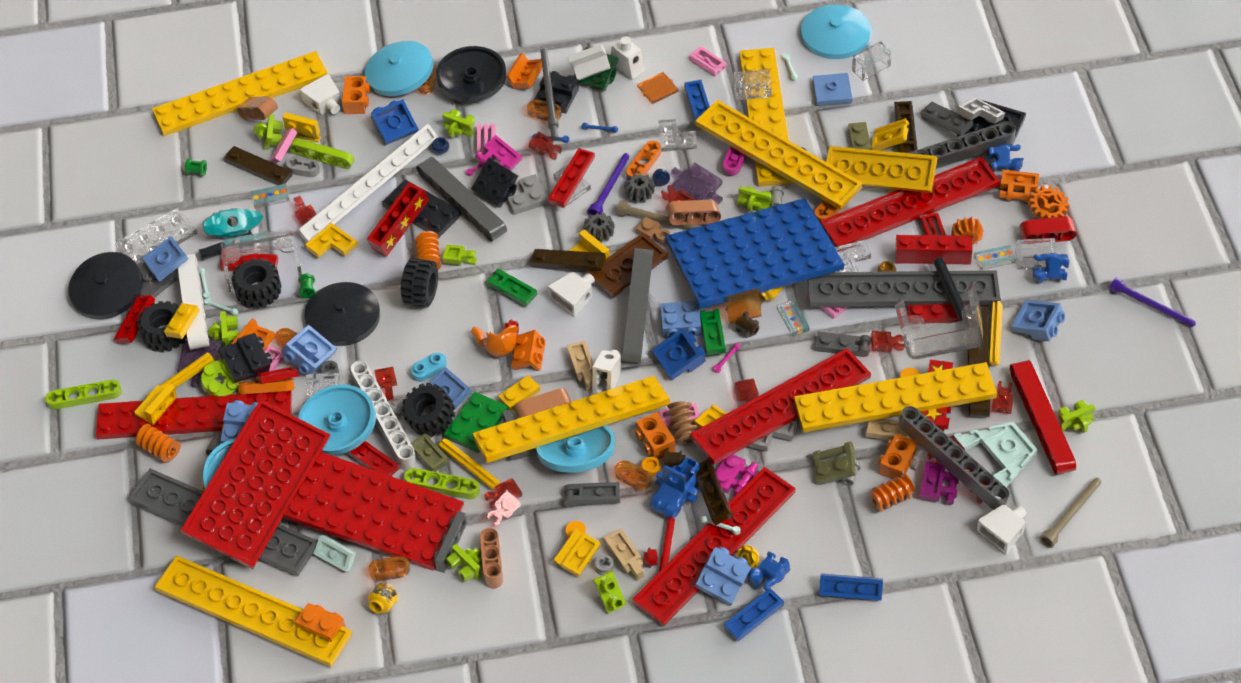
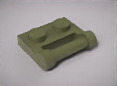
(836, 468)

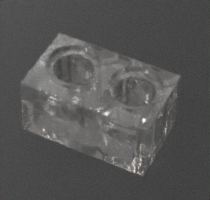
(752, 84)

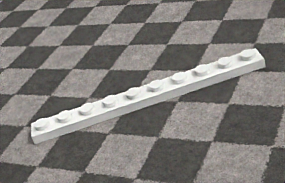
(368, 182)

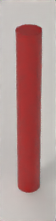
(667, 542)

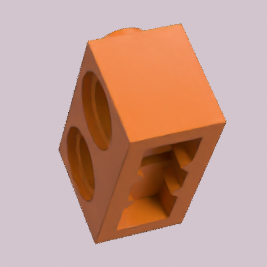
(355, 95)
(653, 432)
(900, 458)

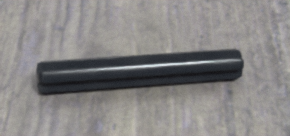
(949, 286)

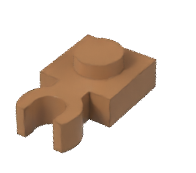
(652, 230)

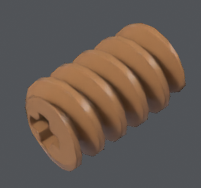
(681, 421)

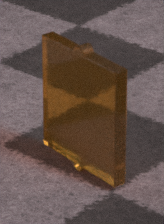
(657, 87)
(742, 302)

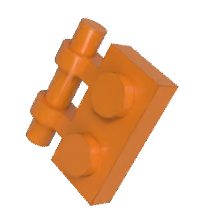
(1018, 181)

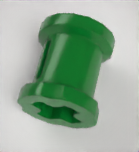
(196, 167)
(306, 285)

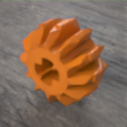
(968, 227)

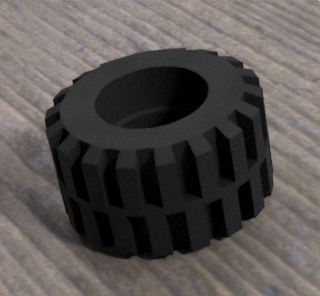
(253, 272)
(419, 282)
(149, 324)
(419, 400)

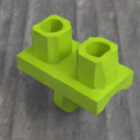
(458, 125)
(267, 130)
(754, 199)
(227, 322)
(1077, 419)
(468, 559)
(609, 592)

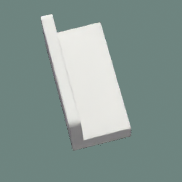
(589, 62)

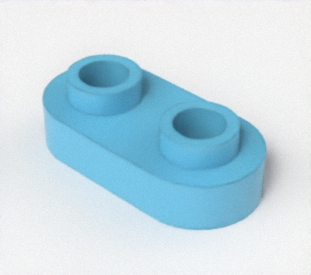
(429, 367)

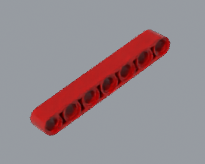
(1042, 417)

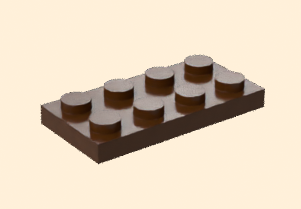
(618, 267)

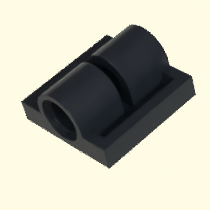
(495, 182)

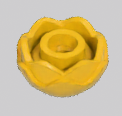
(750, 554)

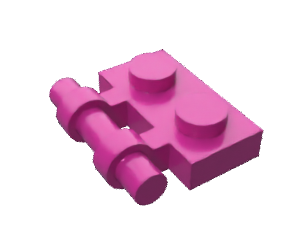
(501, 152)
(731, 469)

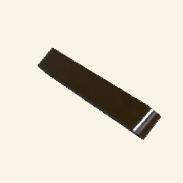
(976, 356)

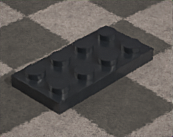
(435, 215)

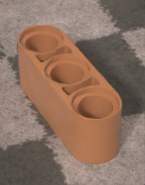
(257, 108)
(693, 212)
(542, 402)
(494, 565)

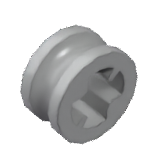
(602, 560)

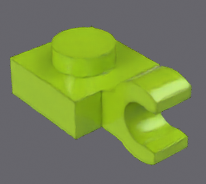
(456, 254)

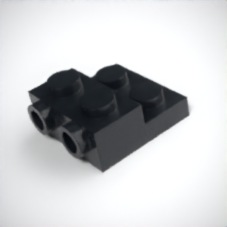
(563, 90)
(245, 358)

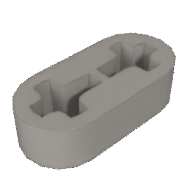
(303, 166)

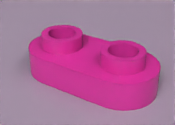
(733, 163)

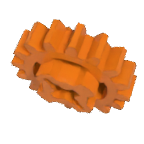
(1048, 203)

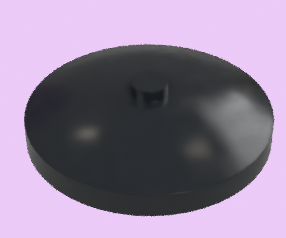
(471, 73)
(105, 285)
(343, 313)

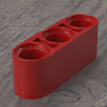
(1059, 228)

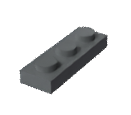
(946, 118)
(456, 529)

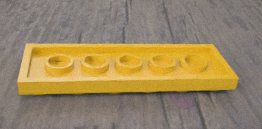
(885, 168)

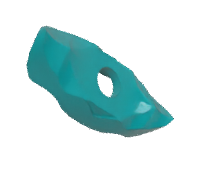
(217, 223)

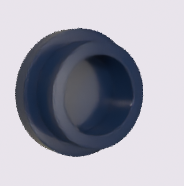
(440, 145)
(661, 177)

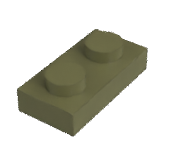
(859, 135)
(429, 453)

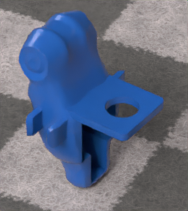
(675, 488)

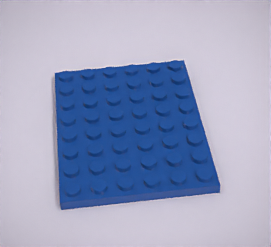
(754, 252)

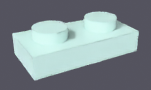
(334, 553)

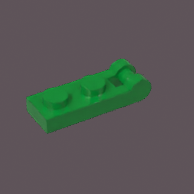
(511, 287)
(713, 332)

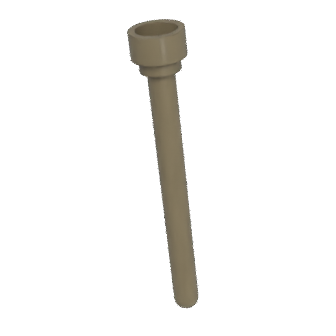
(625, 209)
(1050, 537)

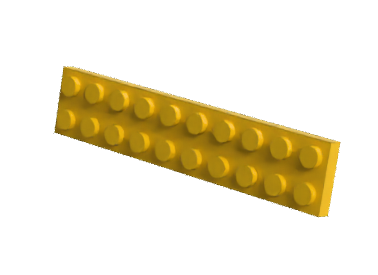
(229, 95)
(766, 110)
(779, 154)
(891, 396)
(570, 419)
(247, 609)

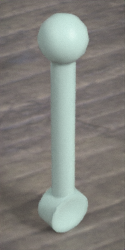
(786, 57)
(206, 294)
(208, 302)
(735, 530)

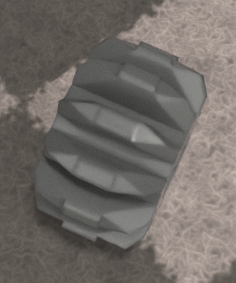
(639, 187)
(599, 226)

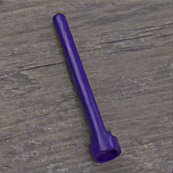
(597, 206)
(1118, 286)

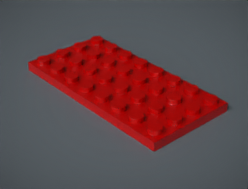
(255, 484)
(373, 510)

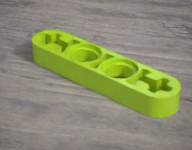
(321, 153)
(83, 397)
(443, 480)

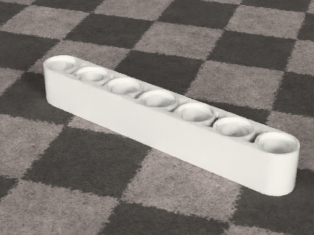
(192, 294)
(385, 417)

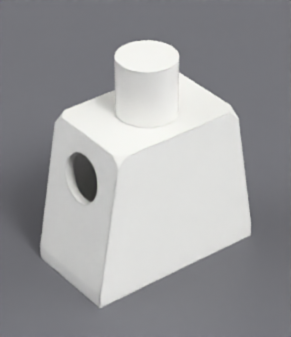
(629, 57)
(322, 95)
(572, 292)
(607, 364)
(1003, 526)

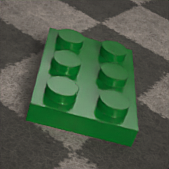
(477, 414)

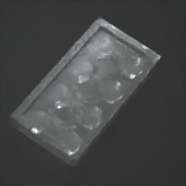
(151, 235)

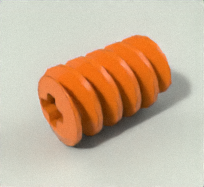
(427, 247)
(157, 443)
(891, 491)

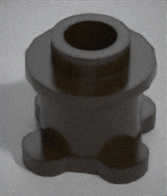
(747, 325)
(673, 458)

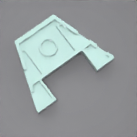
(1006, 445)

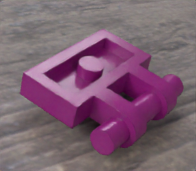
(932, 482)

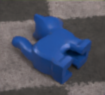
(1002, 156)
(1052, 267)
(769, 569)

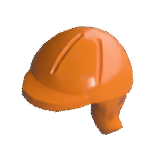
(497, 345)

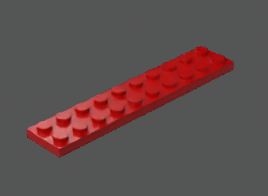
(906, 206)
(775, 407)
(182, 416)
(750, 509)

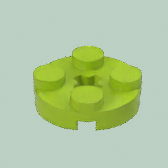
(214, 387)

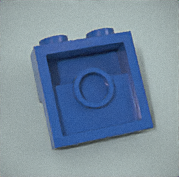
(394, 121)
(679, 353)

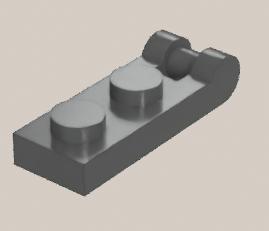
(836, 343)
(591, 493)

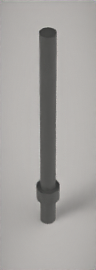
(552, 121)

